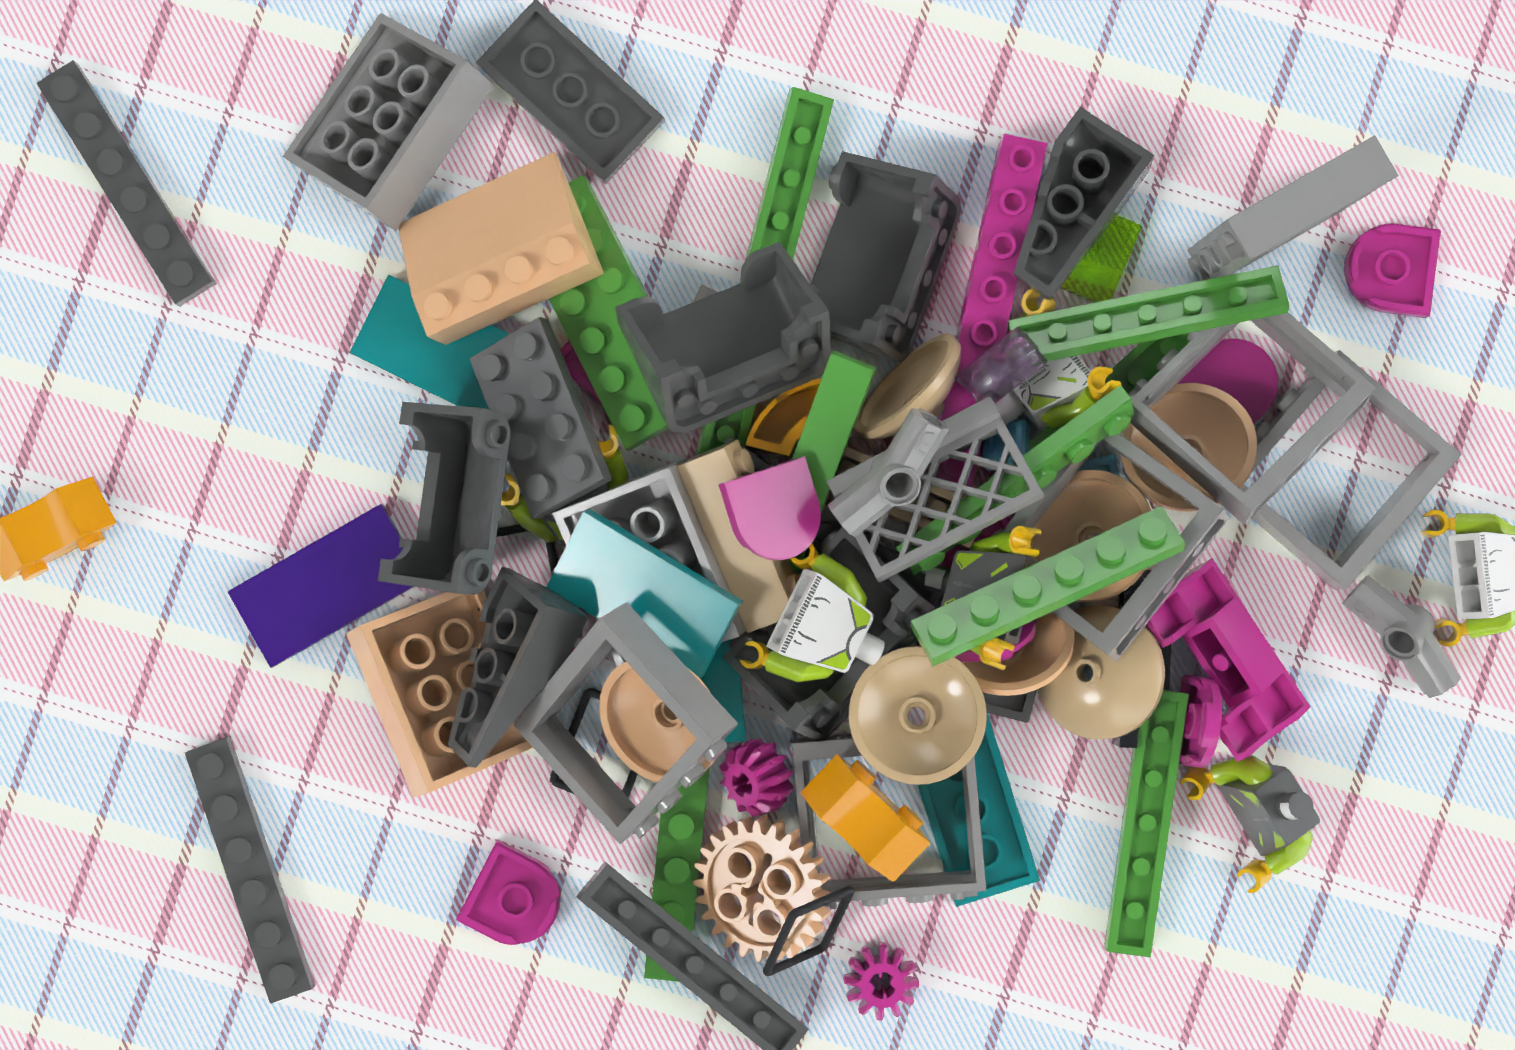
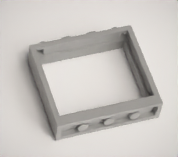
(1292, 210)
(1302, 346)
(1392, 514)
(1164, 575)
(670, 682)
(877, 890)

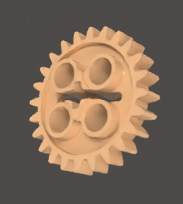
(730, 875)

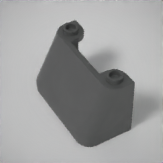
(883, 252)
(731, 344)
(458, 498)
(822, 705)

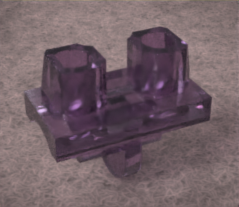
(1002, 367)

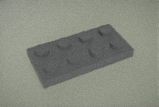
(570, 91)
(549, 429)

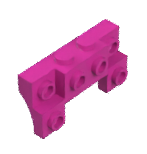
(1232, 653)

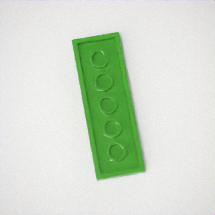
(594, 332)

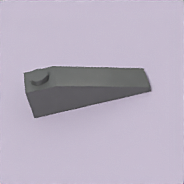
(1082, 192)
(521, 648)

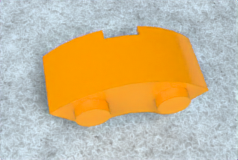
(783, 421)
(53, 527)
(866, 817)

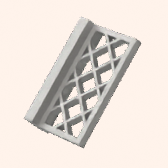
(965, 430)

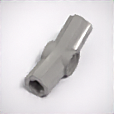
(907, 453)
(1405, 635)

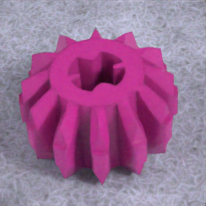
(756, 777)
(864, 985)

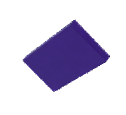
(320, 587)

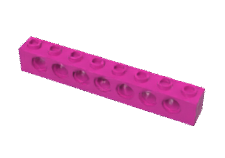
(991, 277)

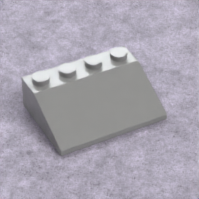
(389, 120)
(663, 516)

